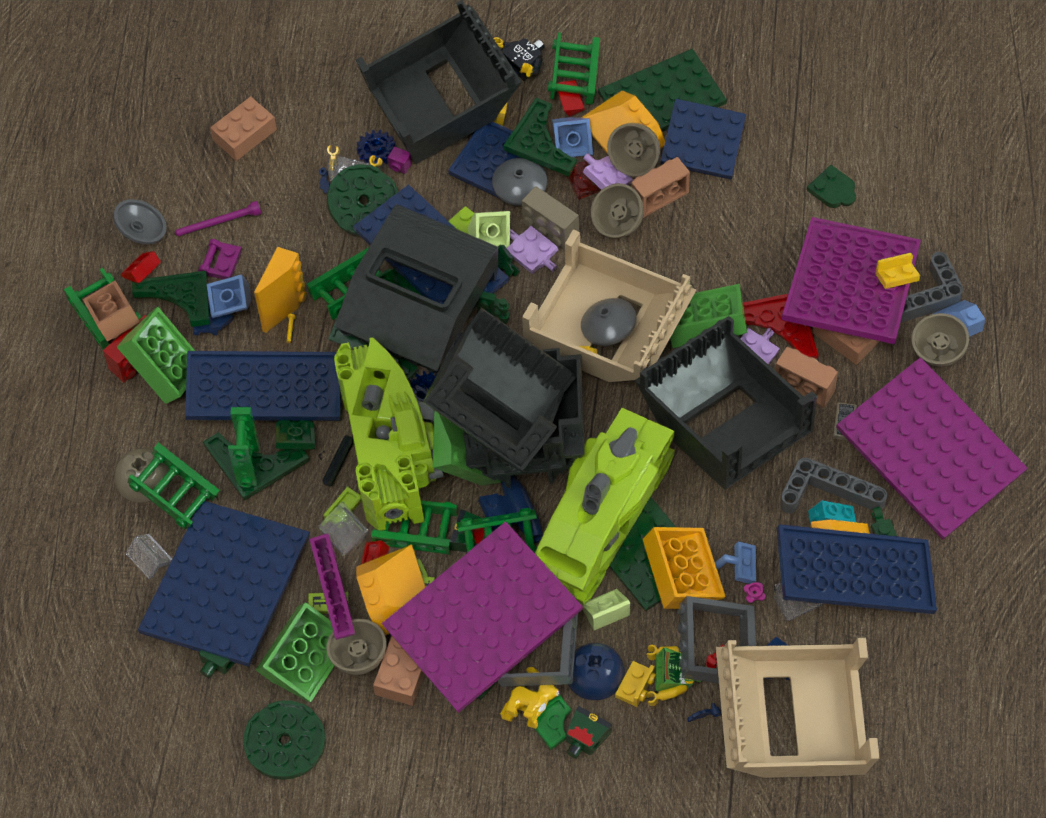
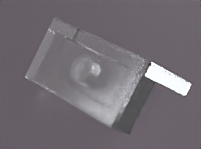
(148, 555)

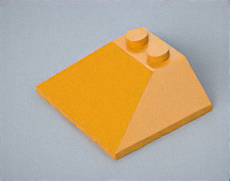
(617, 111)
(389, 583)

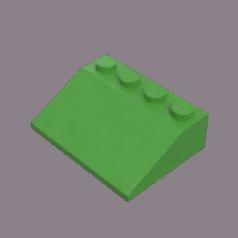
(707, 309)
(158, 355)
(450, 452)
(299, 654)

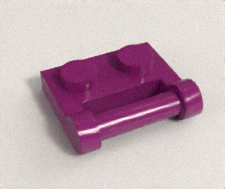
(226, 260)

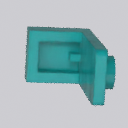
(831, 511)

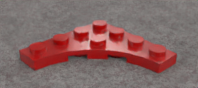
(768, 314)

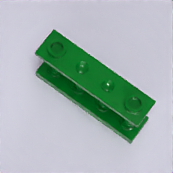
(591, 63)
(336, 278)
(75, 300)
(246, 444)
(176, 467)
(524, 515)
(421, 541)

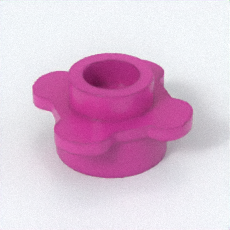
(750, 588)

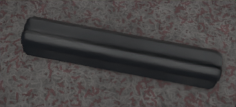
(338, 460)

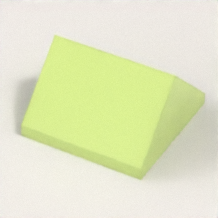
(491, 227)
(606, 609)

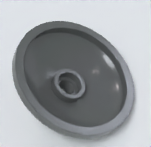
(513, 187)
(139, 221)
(608, 321)

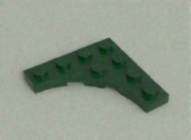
(534, 143)
(184, 290)
(266, 467)

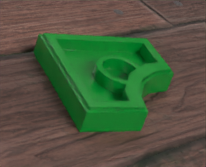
(552, 722)

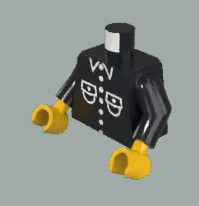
(523, 56)

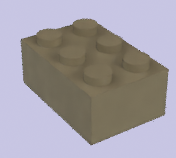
(549, 216)

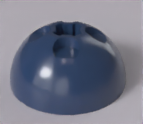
(600, 679)

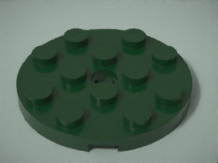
(349, 186)
(296, 756)

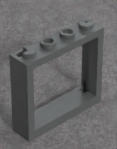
(685, 628)
(565, 675)

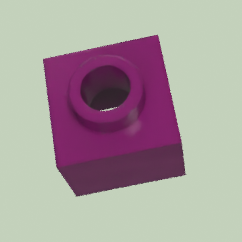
(399, 160)

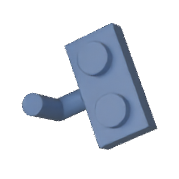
(744, 562)

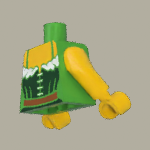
(667, 674)

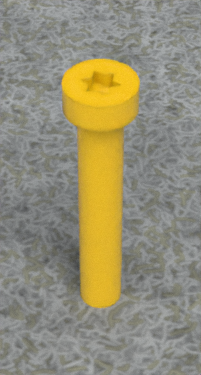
(291, 317)

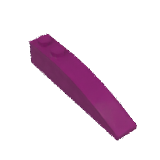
(332, 586)

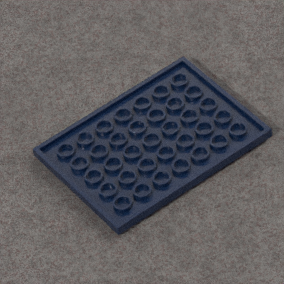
(224, 583)

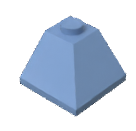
(573, 136)
(228, 296)
(968, 314)

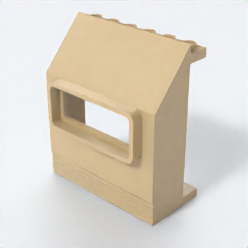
(596, 276)
(824, 709)

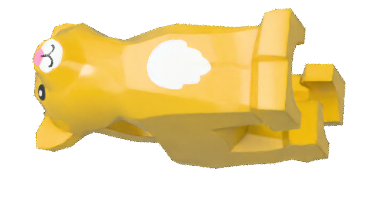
(529, 701)

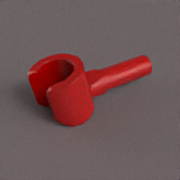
(712, 660)

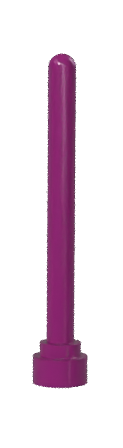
(252, 209)

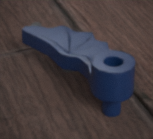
(323, 181)
(715, 711)

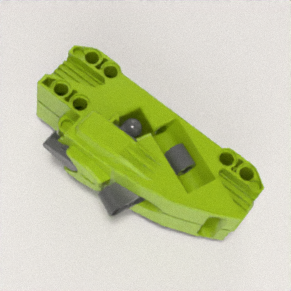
(389, 434)
(604, 500)

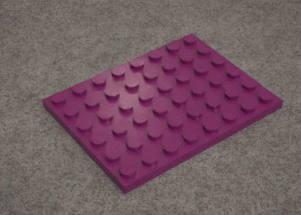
(838, 282)
(931, 448)
(482, 616)

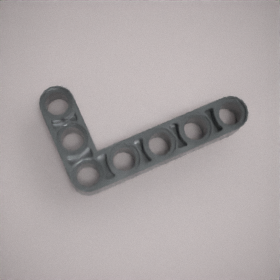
(943, 291)
(829, 485)

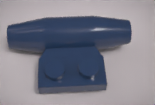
(511, 502)

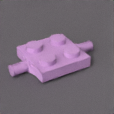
(604, 173)
(532, 250)
(761, 344)

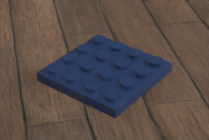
(704, 138)
(482, 157)

